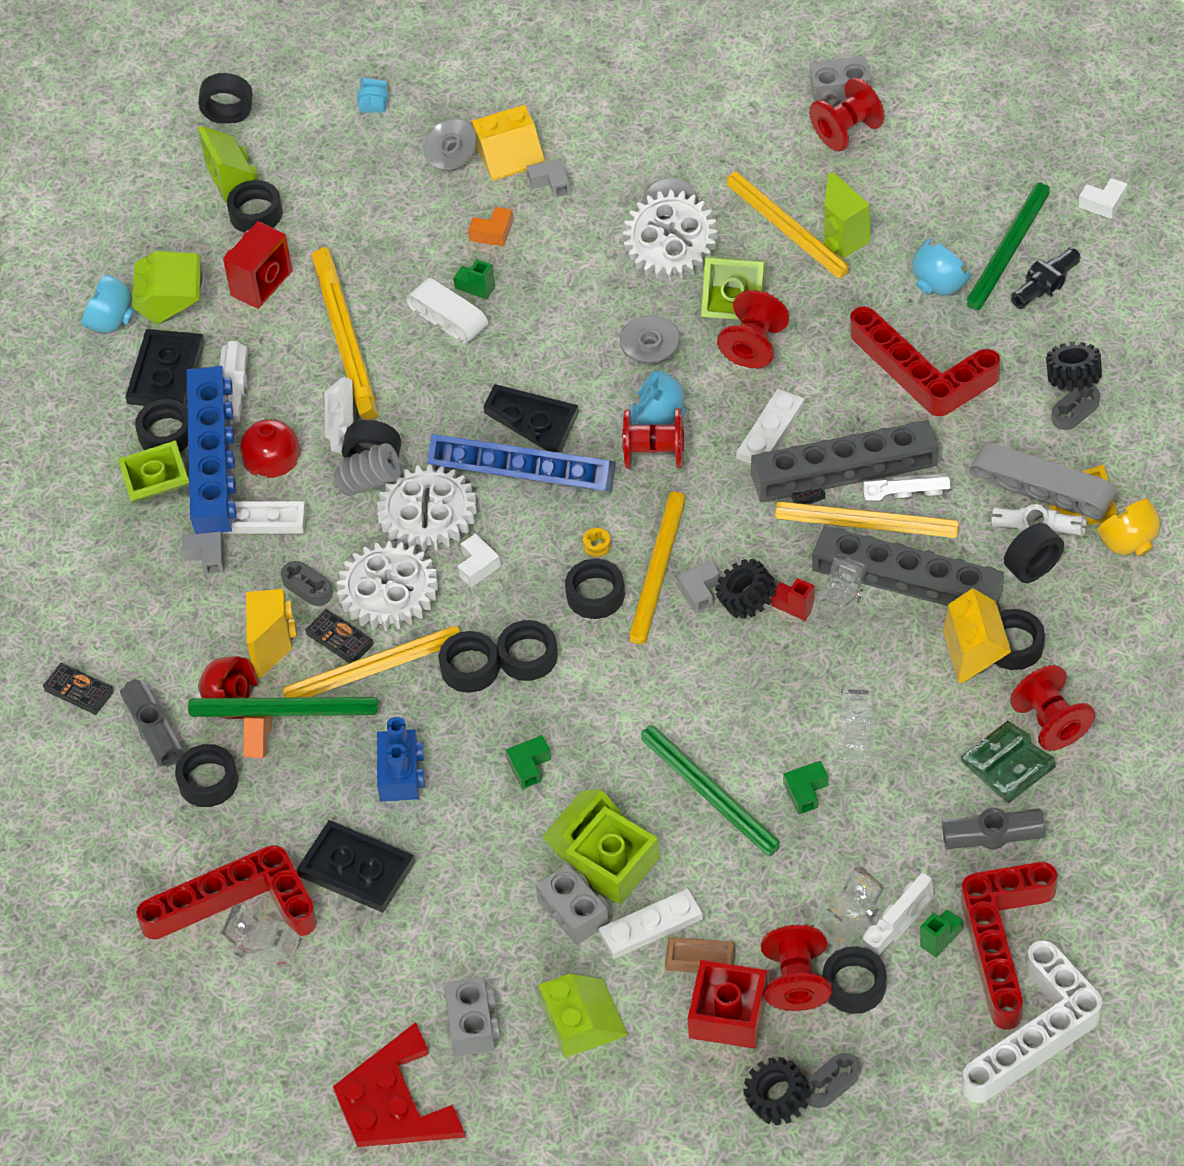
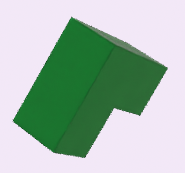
(476, 280)
(525, 758)
(803, 782)
(939, 932)

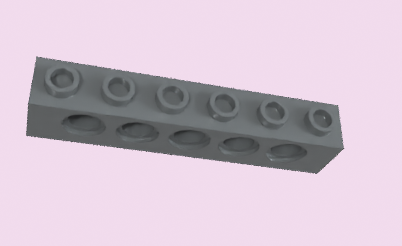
(844, 460)
(905, 568)

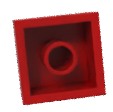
(257, 264)
(727, 1004)

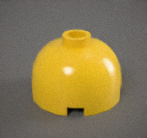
(1132, 529)

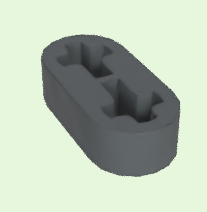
(1078, 410)
(303, 588)
(837, 1085)

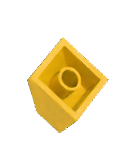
(507, 142)
(268, 628)
(974, 634)

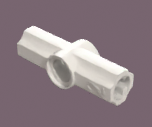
(234, 364)

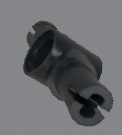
(1045, 277)

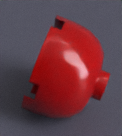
(269, 448)
(228, 679)

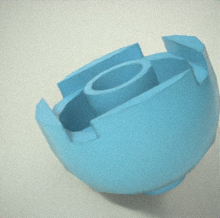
(938, 270)
(109, 306)
(658, 400)

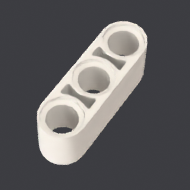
(447, 309)

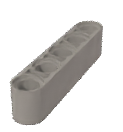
(1043, 480)

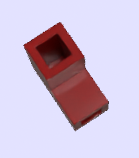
(795, 599)

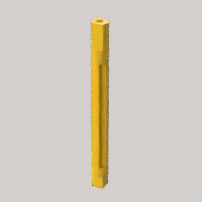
(344, 333)

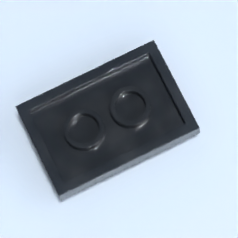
(163, 366)
(355, 866)

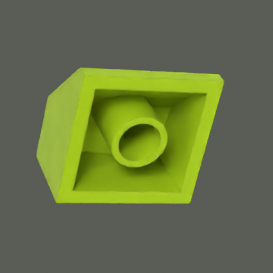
(225, 160)
(845, 218)
(726, 279)
(165, 284)
(153, 472)
(576, 819)
(613, 854)
(580, 1013)

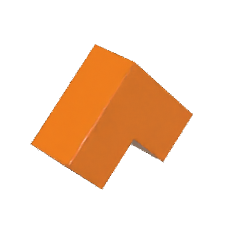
(494, 230)
(255, 735)

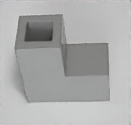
(551, 174)
(205, 547)
(696, 585)

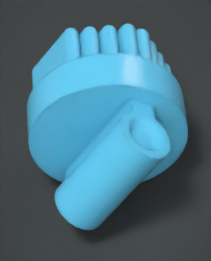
(372, 95)

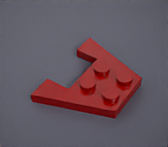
(380, 1104)

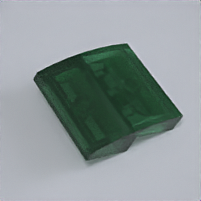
(1008, 761)

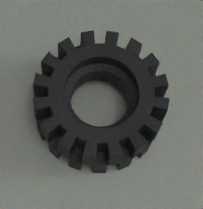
(1074, 366)
(747, 574)
(787, 1104)

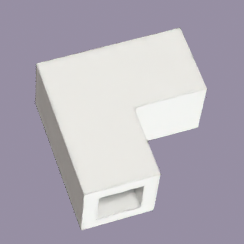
(1104, 201)
(480, 560)

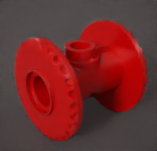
(833, 122)
(749, 342)
(652, 438)
(1059, 721)
(798, 986)

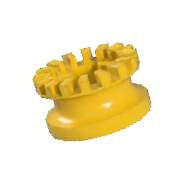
(592, 536)

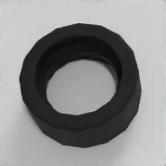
(229, 84)
(251, 191)
(162, 410)
(369, 432)
(1033, 552)
(598, 607)
(1029, 656)
(527, 669)
(475, 680)
(213, 794)
(860, 957)

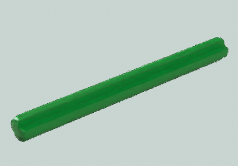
(1008, 246)
(282, 706)
(710, 790)

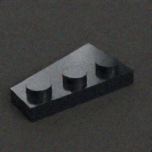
(532, 416)

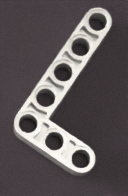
(1040, 1030)

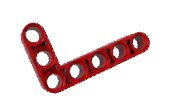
(933, 390)
(232, 891)
(992, 935)

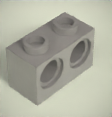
(830, 77)
(567, 907)
(471, 1016)

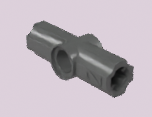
(157, 734)
(1010, 825)

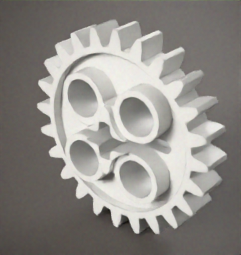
(656, 254)
(449, 509)
(378, 587)

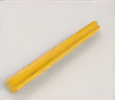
(787, 225)
(867, 519)
(657, 568)
(369, 665)

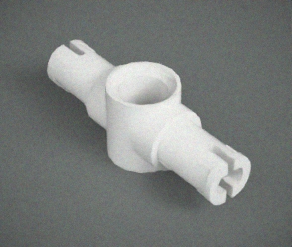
(1026, 517)

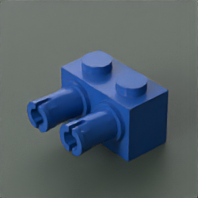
(398, 762)

